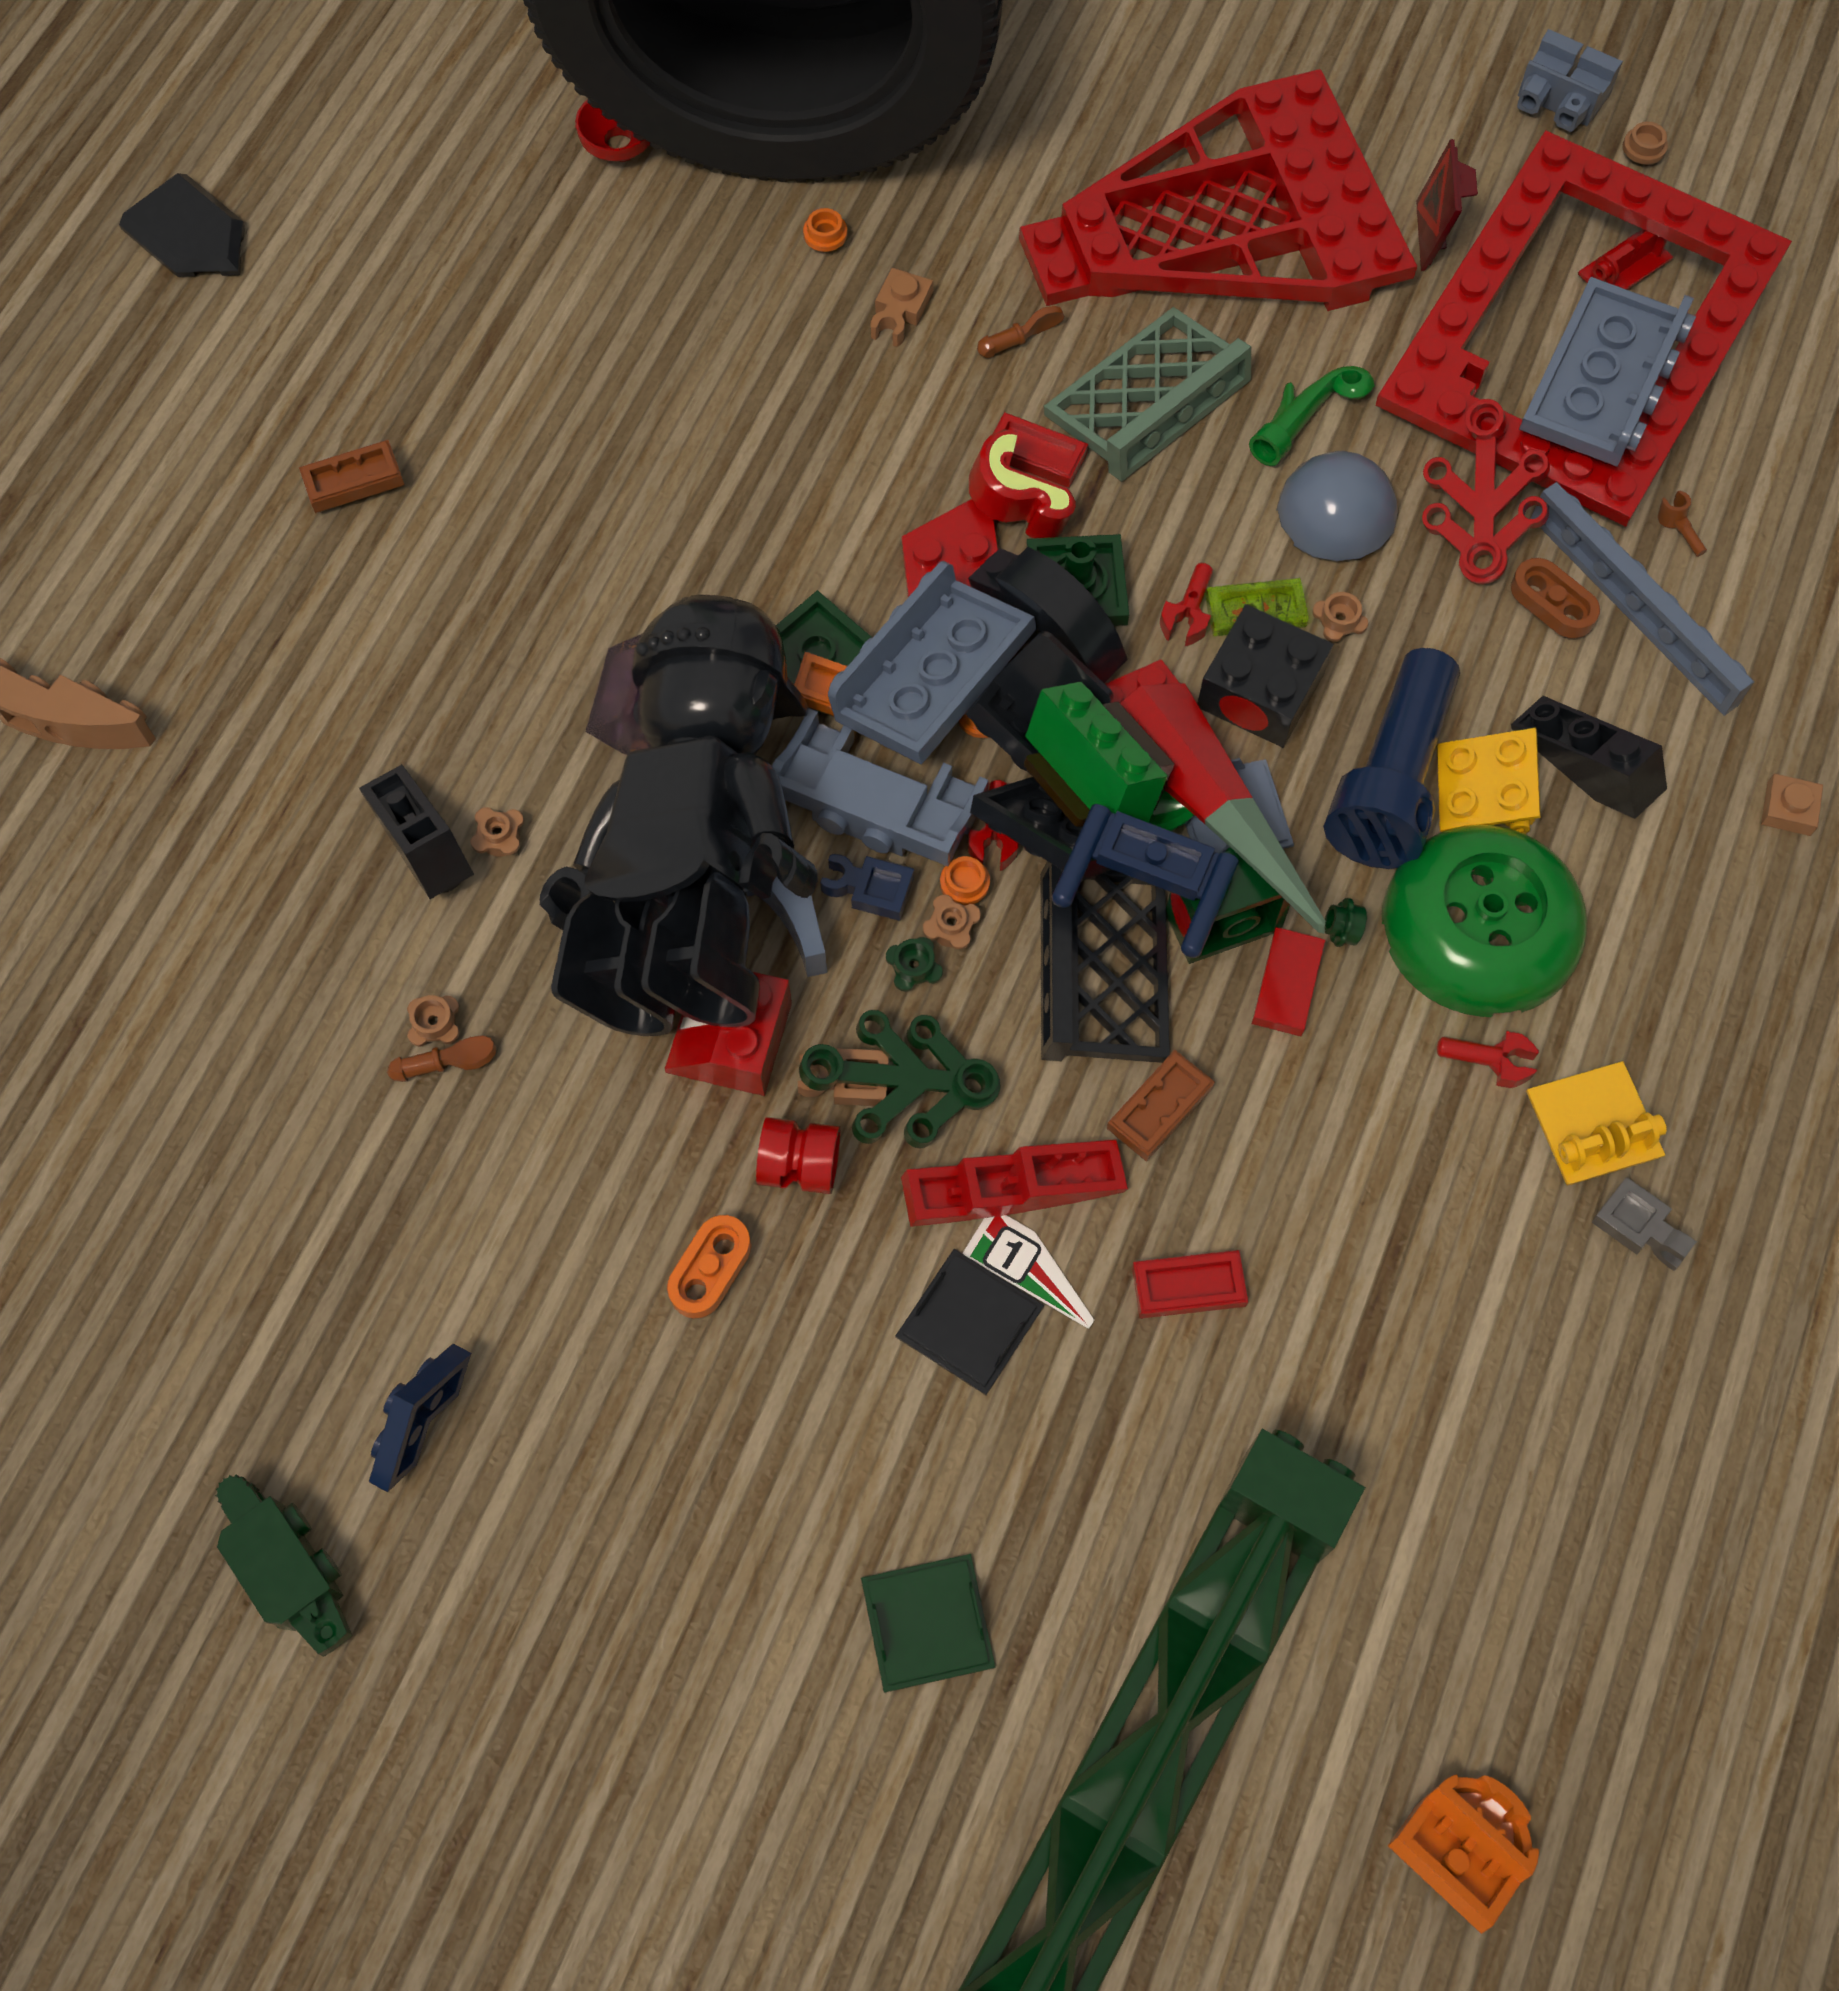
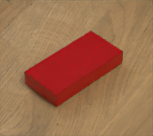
(1044, 451)
(1288, 981)
(1189, 1284)

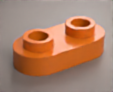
(707, 1267)

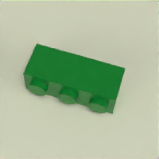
(1094, 752)

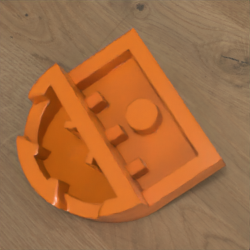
(1470, 1845)

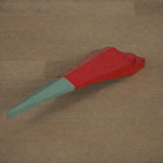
(1207, 779)

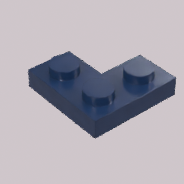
(410, 1412)

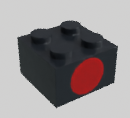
(1264, 675)

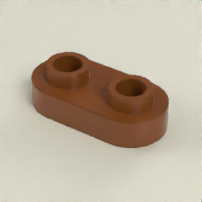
(1557, 597)

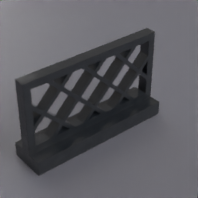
(1060, 972)

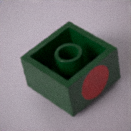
(1246, 913)

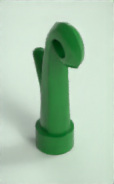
(1275, 438)

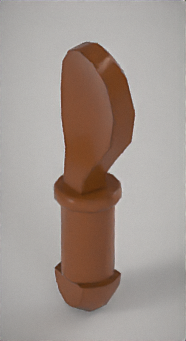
(1039, 322)
(465, 1054)

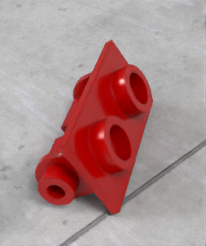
(1629, 260)

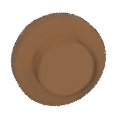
(1646, 143)

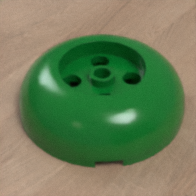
(1455, 960)

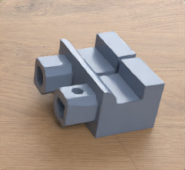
(1567, 91)

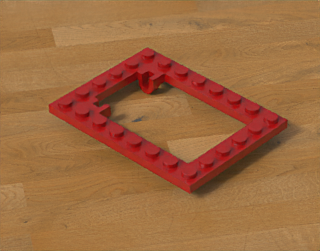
(1429, 378)

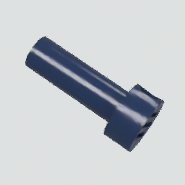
(1384, 808)

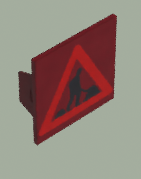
(1441, 202)

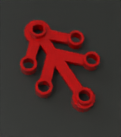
(1485, 501)

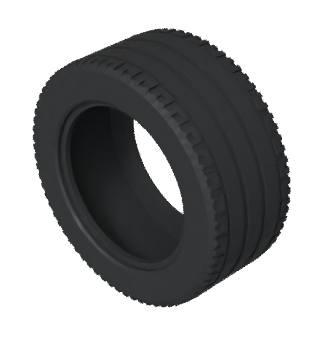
(776, 81)

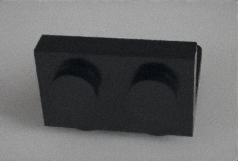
(1011, 698)

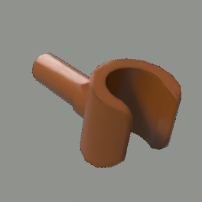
(1676, 517)

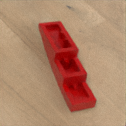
(1014, 1183)

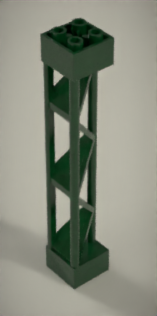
(1210, 1652)

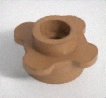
(1344, 605)
(497, 844)
(951, 935)
(430, 1006)

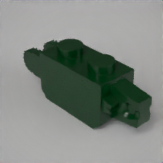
(279, 1566)

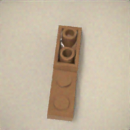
(70, 712)

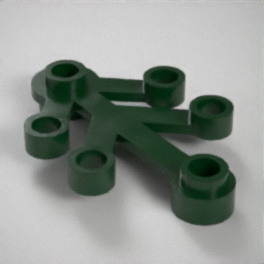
(907, 1075)

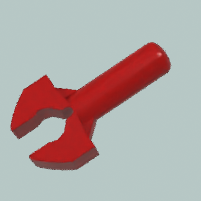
(1189, 607)
(982, 839)
(1494, 1056)

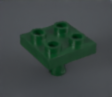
(1096, 564)

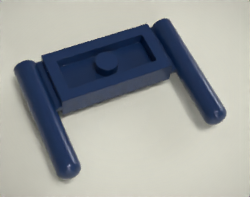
(1155, 858)

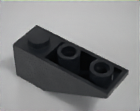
(1597, 756)

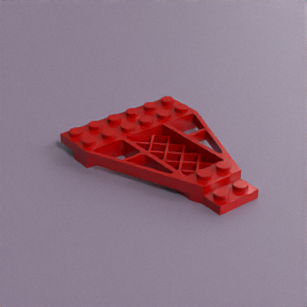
(1297, 156)

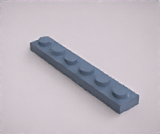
(1644, 601)

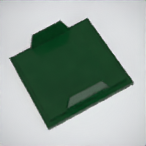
(927, 1623)

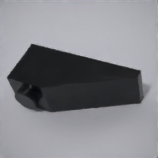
(417, 831)

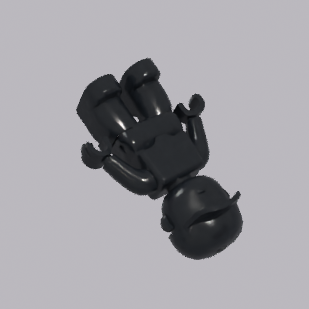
(683, 831)

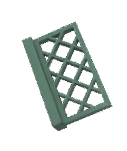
(1174, 407)

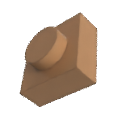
(1792, 804)

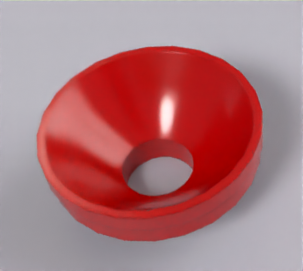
(596, 130)

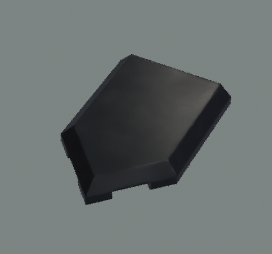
(186, 229)

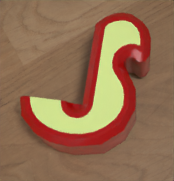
(1016, 495)

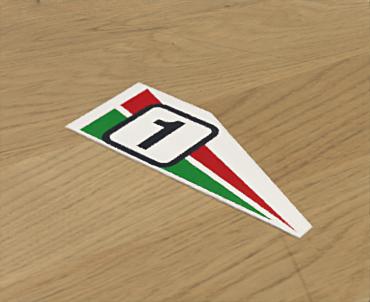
(1023, 1260)

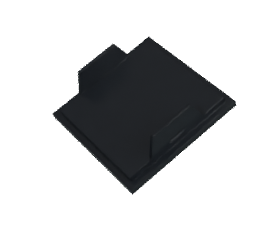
(969, 1321)

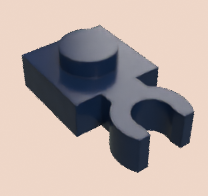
(876, 887)

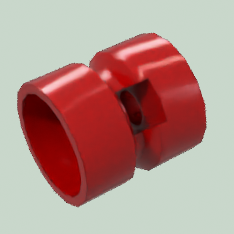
(798, 1155)

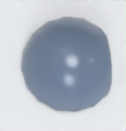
(1338, 506)

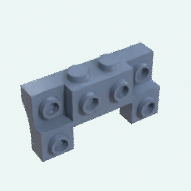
(871, 801)

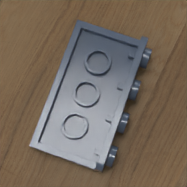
(1607, 371)
(928, 664)

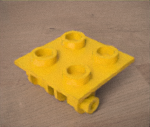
(1489, 781)
(1596, 1123)

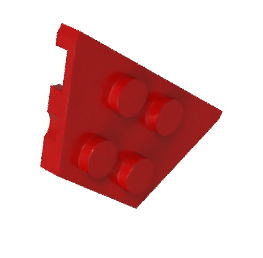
(959, 537)

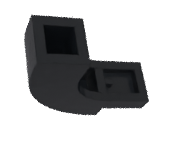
(1058, 604)

